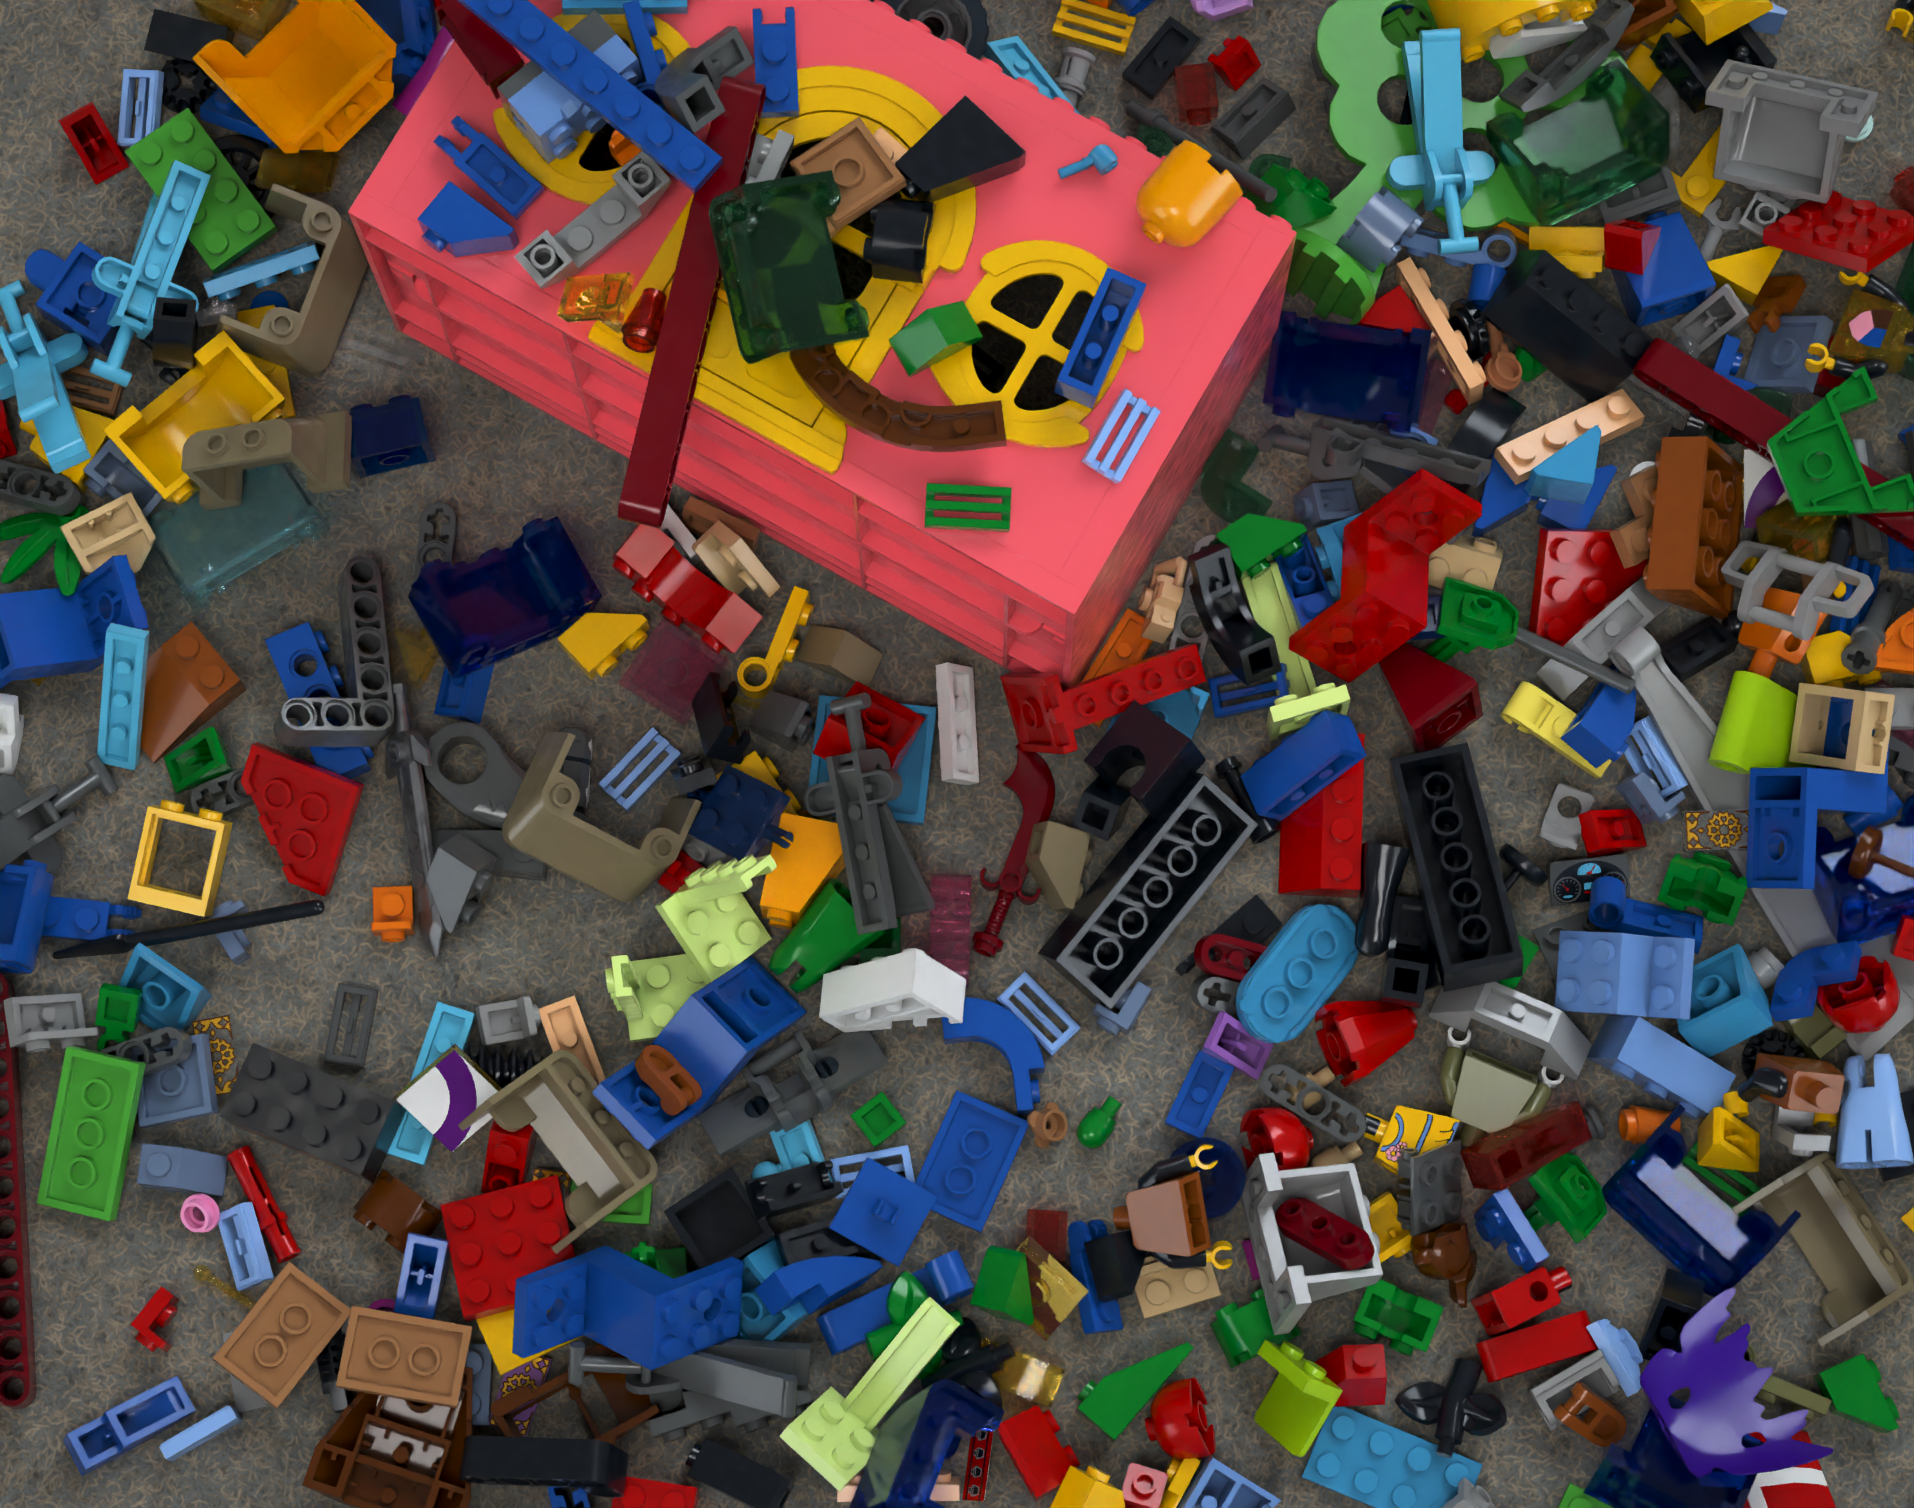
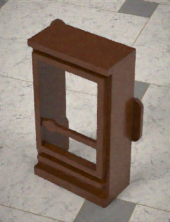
(630, 1408)

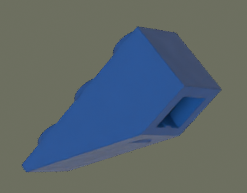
(1304, 584)

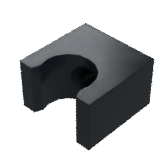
(1147, 741)

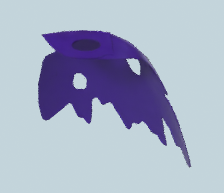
(1721, 1401)

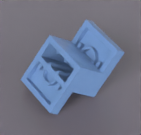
(1624, 974)

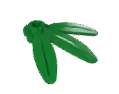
(46, 533)

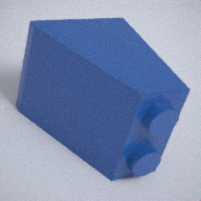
(1673, 279)

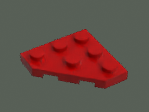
(1575, 580)
(302, 813)

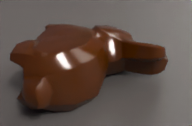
(1446, 1256)

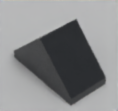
(1114, 1265)

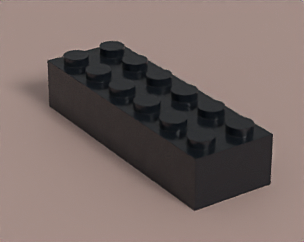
(1456, 867)
(1147, 891)

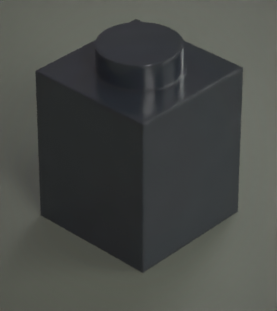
(1102, 810)

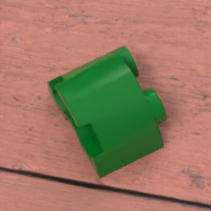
(1703, 884)
(1398, 1317)
(1245, 1329)

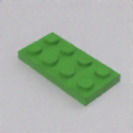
(229, 215)
(91, 1133)

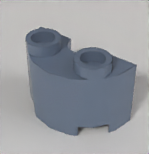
(1378, 228)
(115, 475)

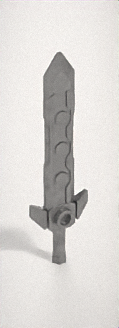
(404, 757)

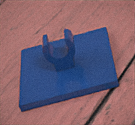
(882, 1212)

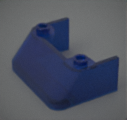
(1686, 1216)

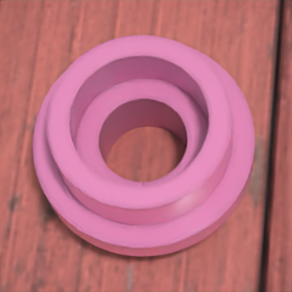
(192, 1216)

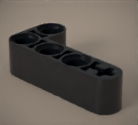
(545, 1462)

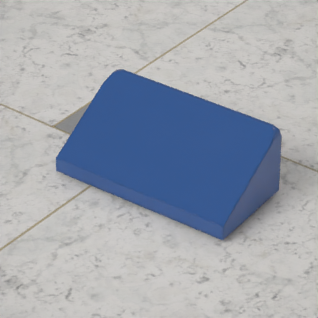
(464, 696)

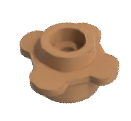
(1056, 1125)

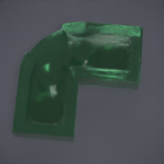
(1222, 480)

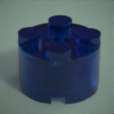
(1226, 1174)

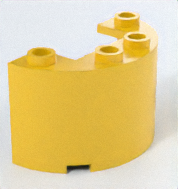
(1486, 18)
(215, 394)

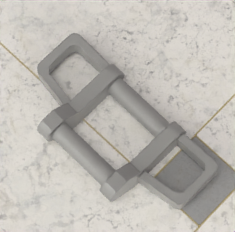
(1812, 600)

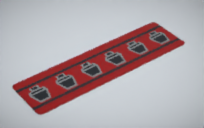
(978, 1466)

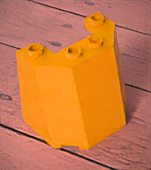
(309, 76)

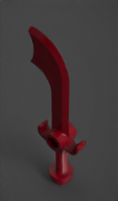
(1036, 791)

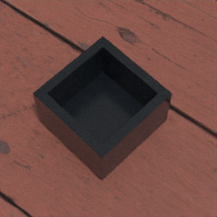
(719, 1221)

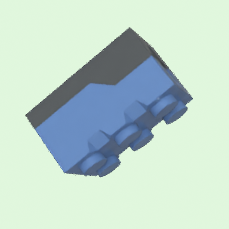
(549, 112)

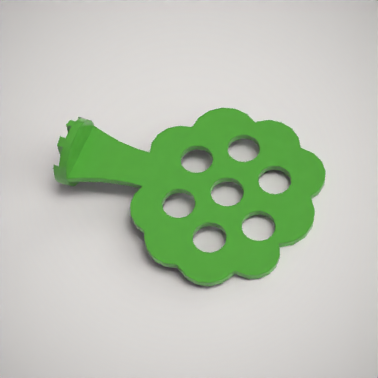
(1358, 63)

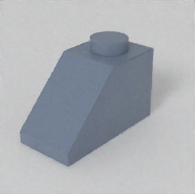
(182, 1170)

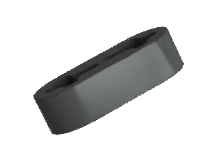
(1215, 1004)

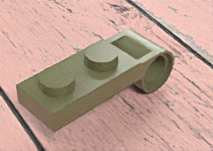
(1790, 1394)

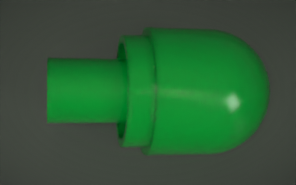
(1098, 1124)

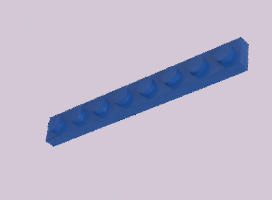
(600, 88)

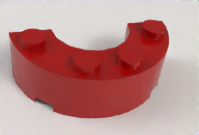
(683, 591)

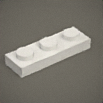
(957, 724)

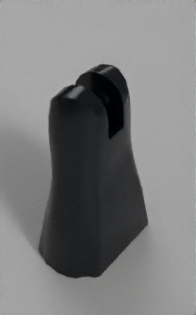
(1380, 877)

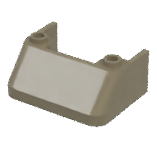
(308, 338)
(546, 830)
(578, 1132)
(1838, 1241)

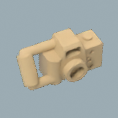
(1162, 599)

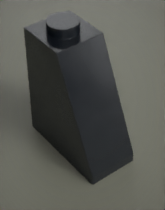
(958, 155)
(737, 1476)

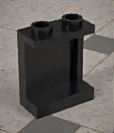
(1694, 65)

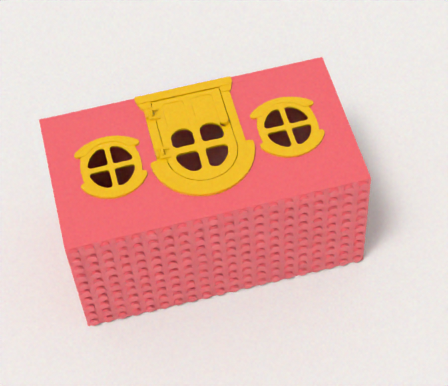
(756, 430)

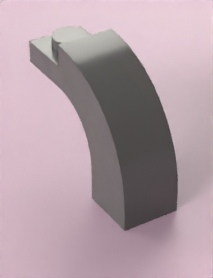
(691, 79)

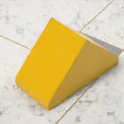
(1745, 271)
(1727, 1142)

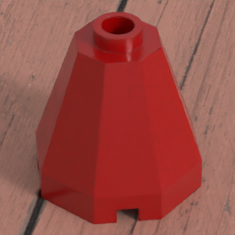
(1362, 1035)

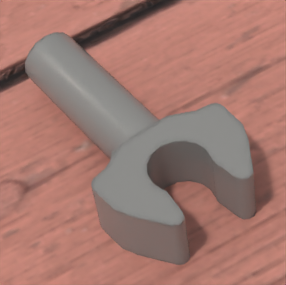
(1717, 228)

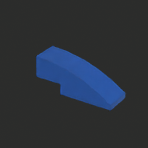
(815, 1282)
(128, 1425)

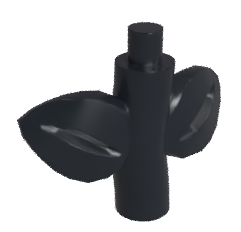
(970, 1364)
(1454, 1407)

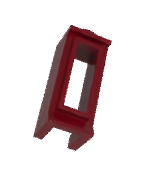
(483, 47)

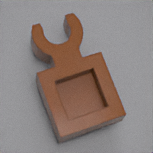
(1776, 297)

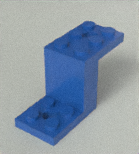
(66, 634)
(1787, 805)
(712, 1040)
(627, 1307)

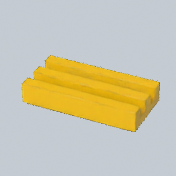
(1091, 40)

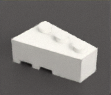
(891, 990)

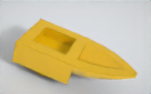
(1179, 1476)

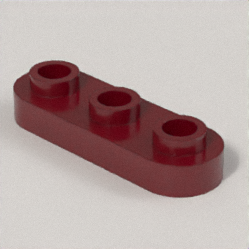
(1228, 955)
(1324, 1233)

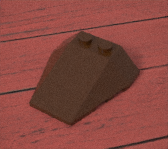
(395, 1453)

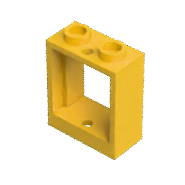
(143, 892)

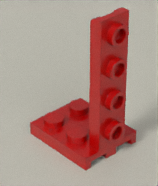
(1048, 714)

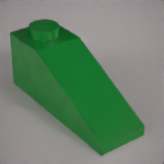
(1123, 1394)

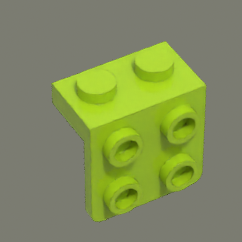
(1297, 1399)

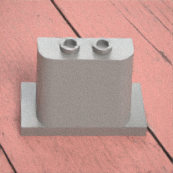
(1784, 129)
(1287, 1271)

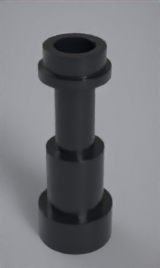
(1266, 826)

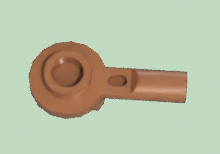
(1503, 369)

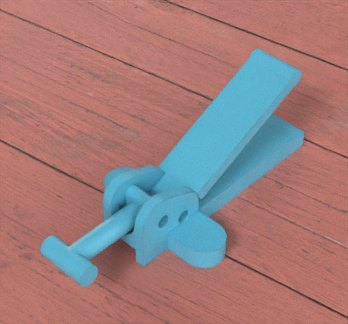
(1441, 163)
(151, 266)
(36, 380)

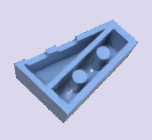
(1660, 1064)
(1221, 1487)

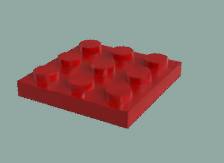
(1842, 232)
(502, 1239)

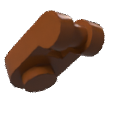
(667, 1079)
(1600, 1425)

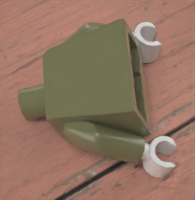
(1489, 1091)

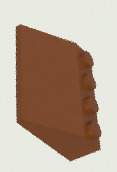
(1694, 525)

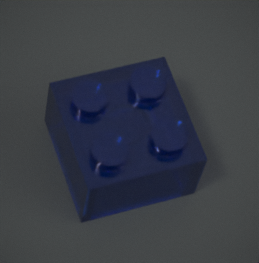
(390, 436)

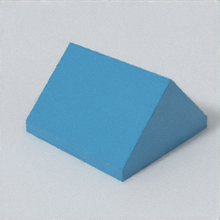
(1569, 472)
(167, 995)

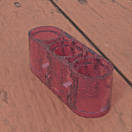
(951, 922)

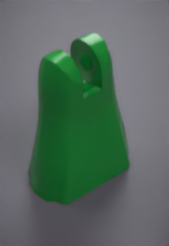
(821, 938)

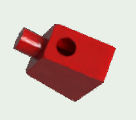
(1521, 1299)

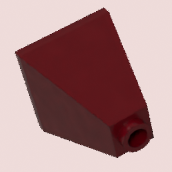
(1429, 697)

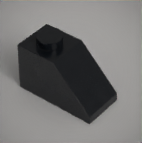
(1673, 1306)

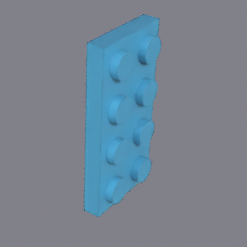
(1383, 1464)

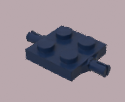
(740, 815)

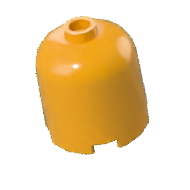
(1185, 197)

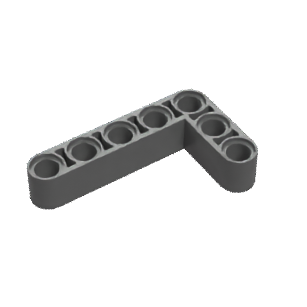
(359, 668)

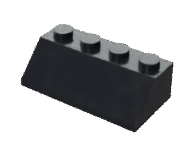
(1565, 325)

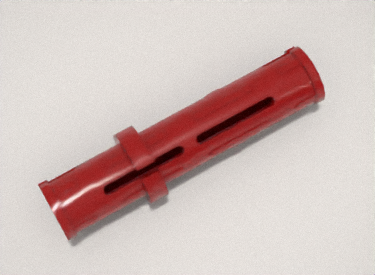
(270, 1218)

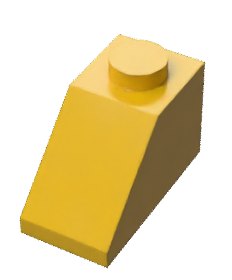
(1087, 1490)

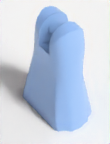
(1872, 1118)

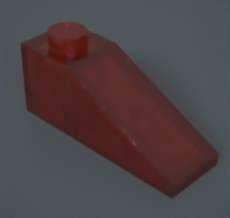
(1525, 1147)

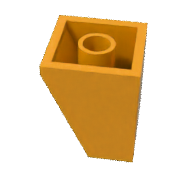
(800, 868)

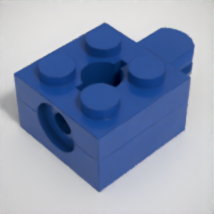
(71, 296)

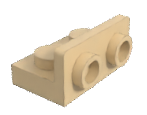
(733, 561)
(1168, 1289)

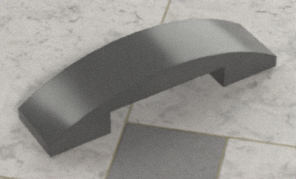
(1574, 63)

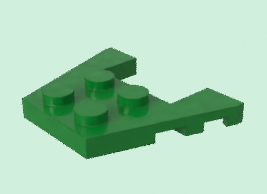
(1822, 465)

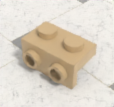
(1466, 561)

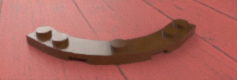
(895, 422)

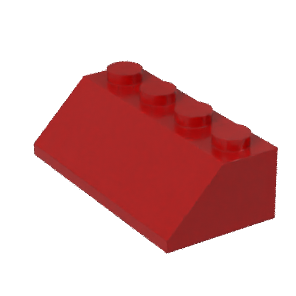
(1324, 840)

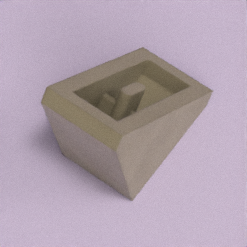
(840, 655)

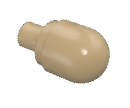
(1321, 1078)
(1336, 1156)

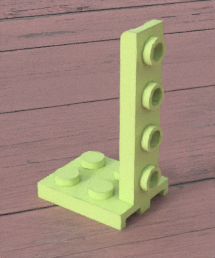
(1272, 611)
(715, 918)
(651, 991)
(840, 1431)

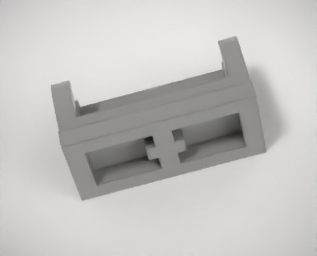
(1591, 1371)

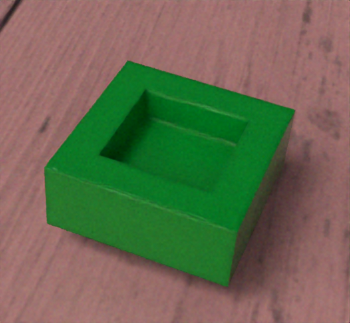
(878, 1120)

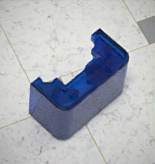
(504, 598)
(917, 1440)

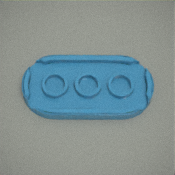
(1297, 973)

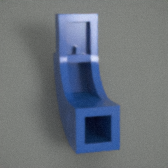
(1003, 1030)

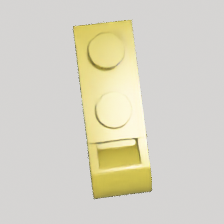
(1546, 720)

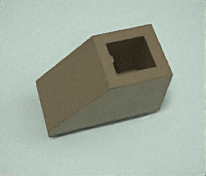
(1057, 863)

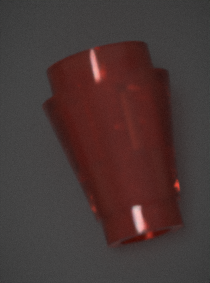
(645, 321)

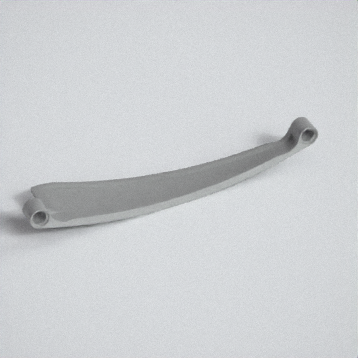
(1689, 737)

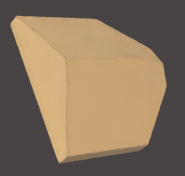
(110, 532)

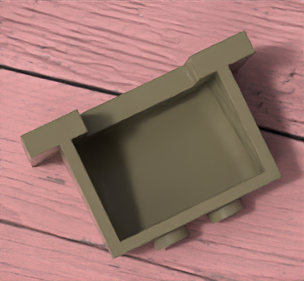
(313, 443)

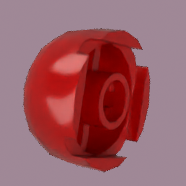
(1863, 1003)
(1279, 1133)
(1181, 1421)

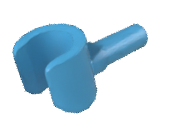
(1101, 157)

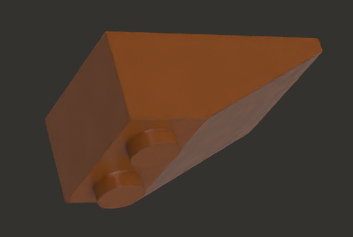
(184, 690)

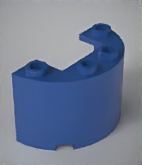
(23, 911)

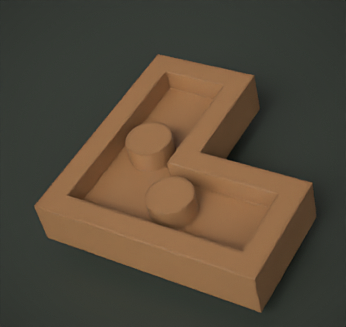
(1631, 537)

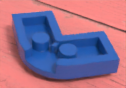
(1800, 979)

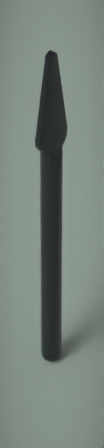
(123, 943)

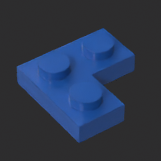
(1503, 1222)

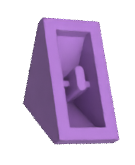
(1236, 1047)

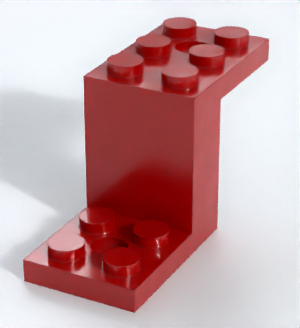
(1385, 576)

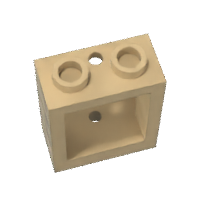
(1863, 751)

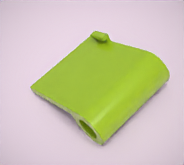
(1755, 726)

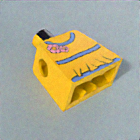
(1408, 1130)

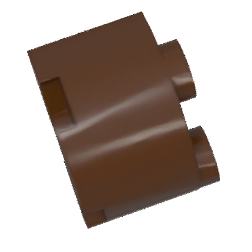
(396, 1210)

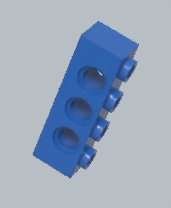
(288, 653)

